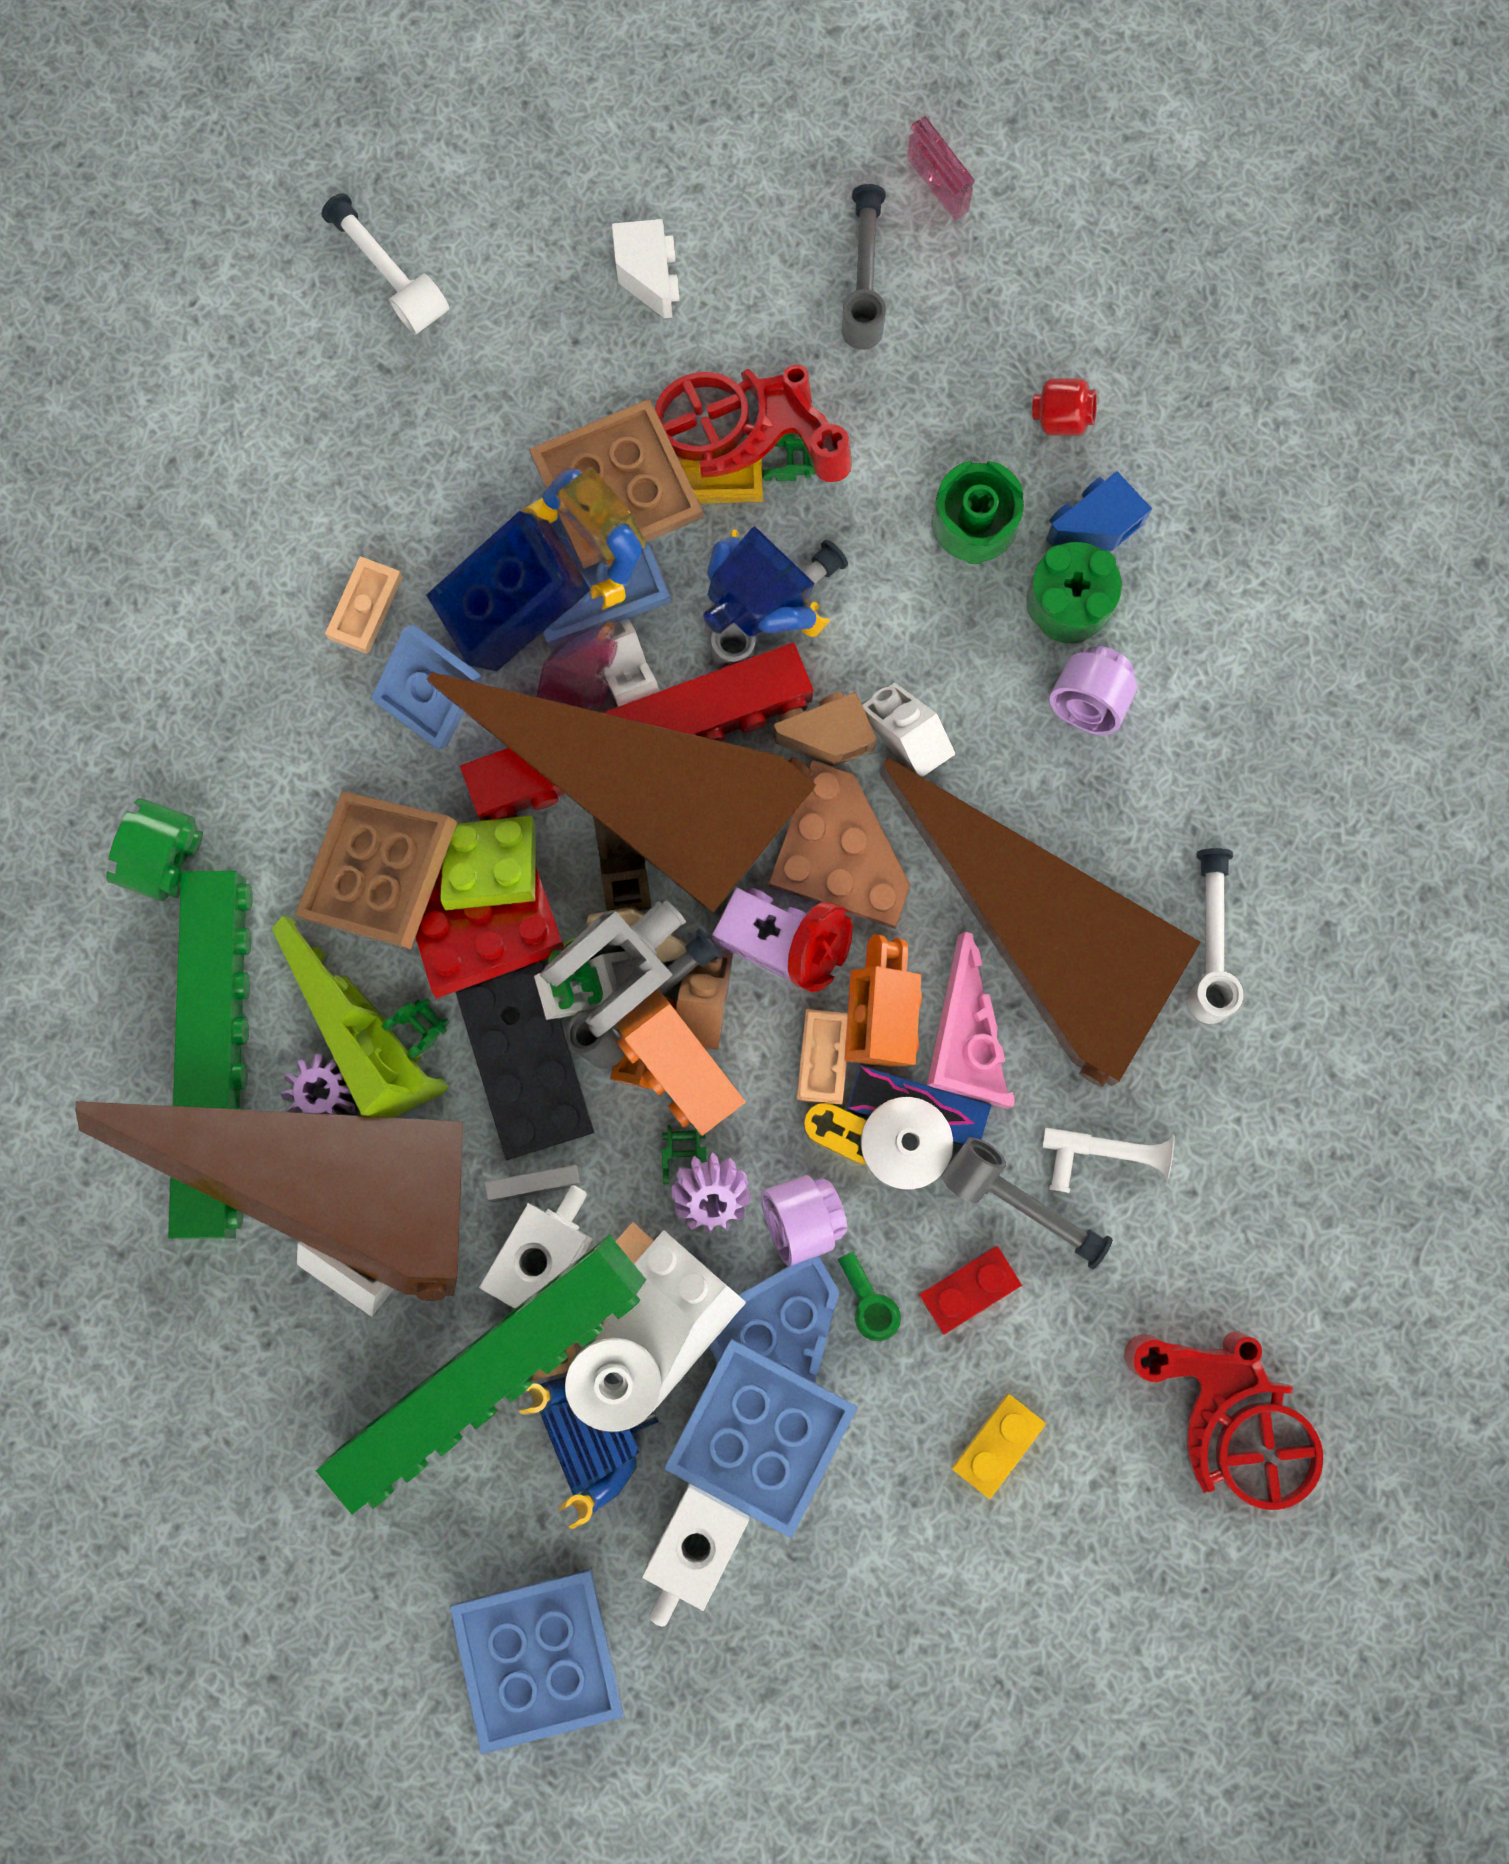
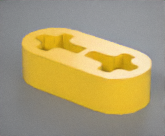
(832, 1141)

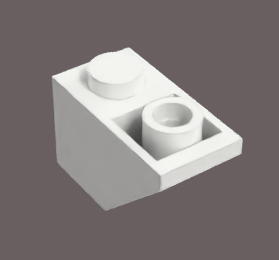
(642, 263)
(909, 729)

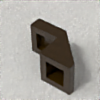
(621, 872)

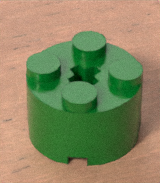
(962, 495)
(1077, 568)
(152, 850)

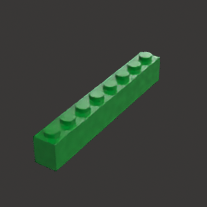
(209, 1026)
(482, 1375)

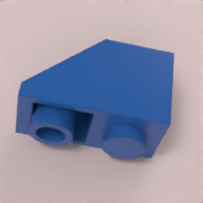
(1104, 516)

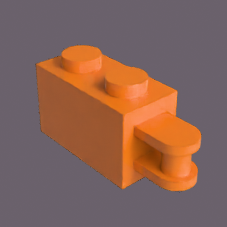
(883, 1007)

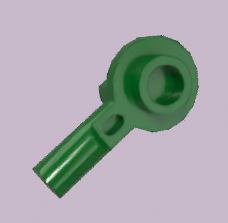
(876, 1314)

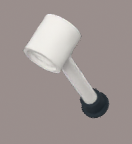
(417, 300)
(1215, 867)

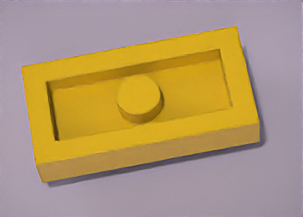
(998, 1446)

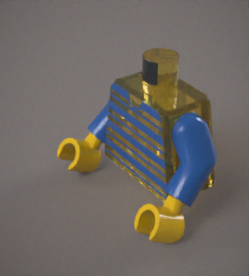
(600, 521)

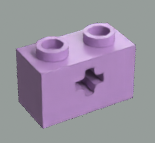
(740, 935)

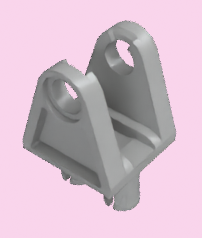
(638, 942)

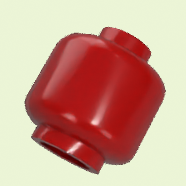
(1065, 406)

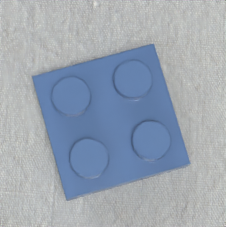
(410, 696)

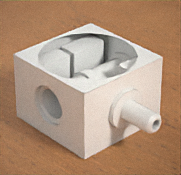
(534, 1231)
(690, 1573)

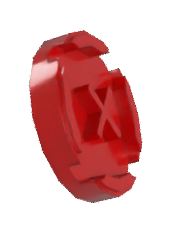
(819, 945)

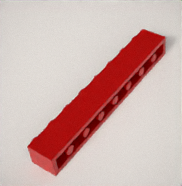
(705, 707)

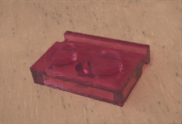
(940, 168)

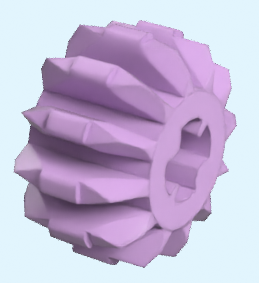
(314, 1076)
(710, 1193)

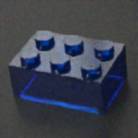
(508, 592)

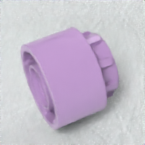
(1095, 690)
(803, 1218)

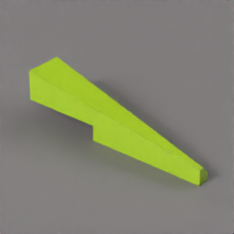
(369, 1058)

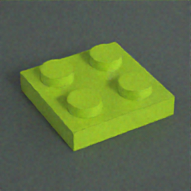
(490, 863)

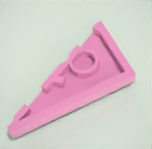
(966, 1044)

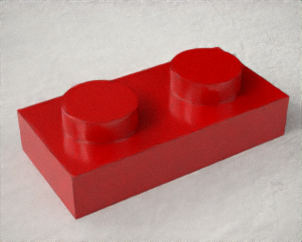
(970, 1290)

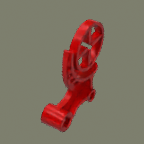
(782, 410)
(1223, 1381)

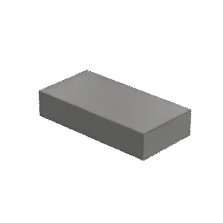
(533, 1183)

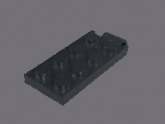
(524, 1064)

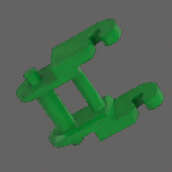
(791, 470)
(584, 976)
(408, 1014)
(669, 1154)

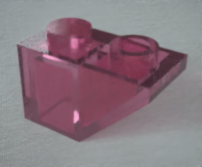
(577, 669)

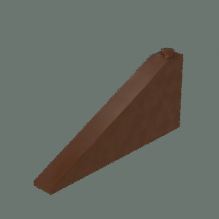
(672, 796)
(1074, 945)
(346, 1185)

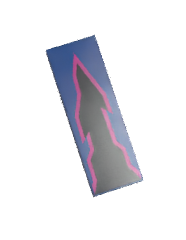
(873, 1088)

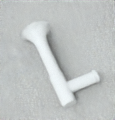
(1069, 1142)

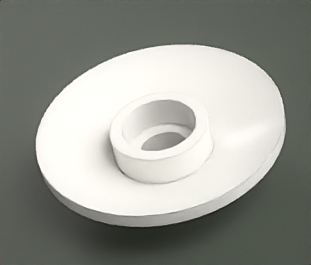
(883, 1145)
(613, 1405)

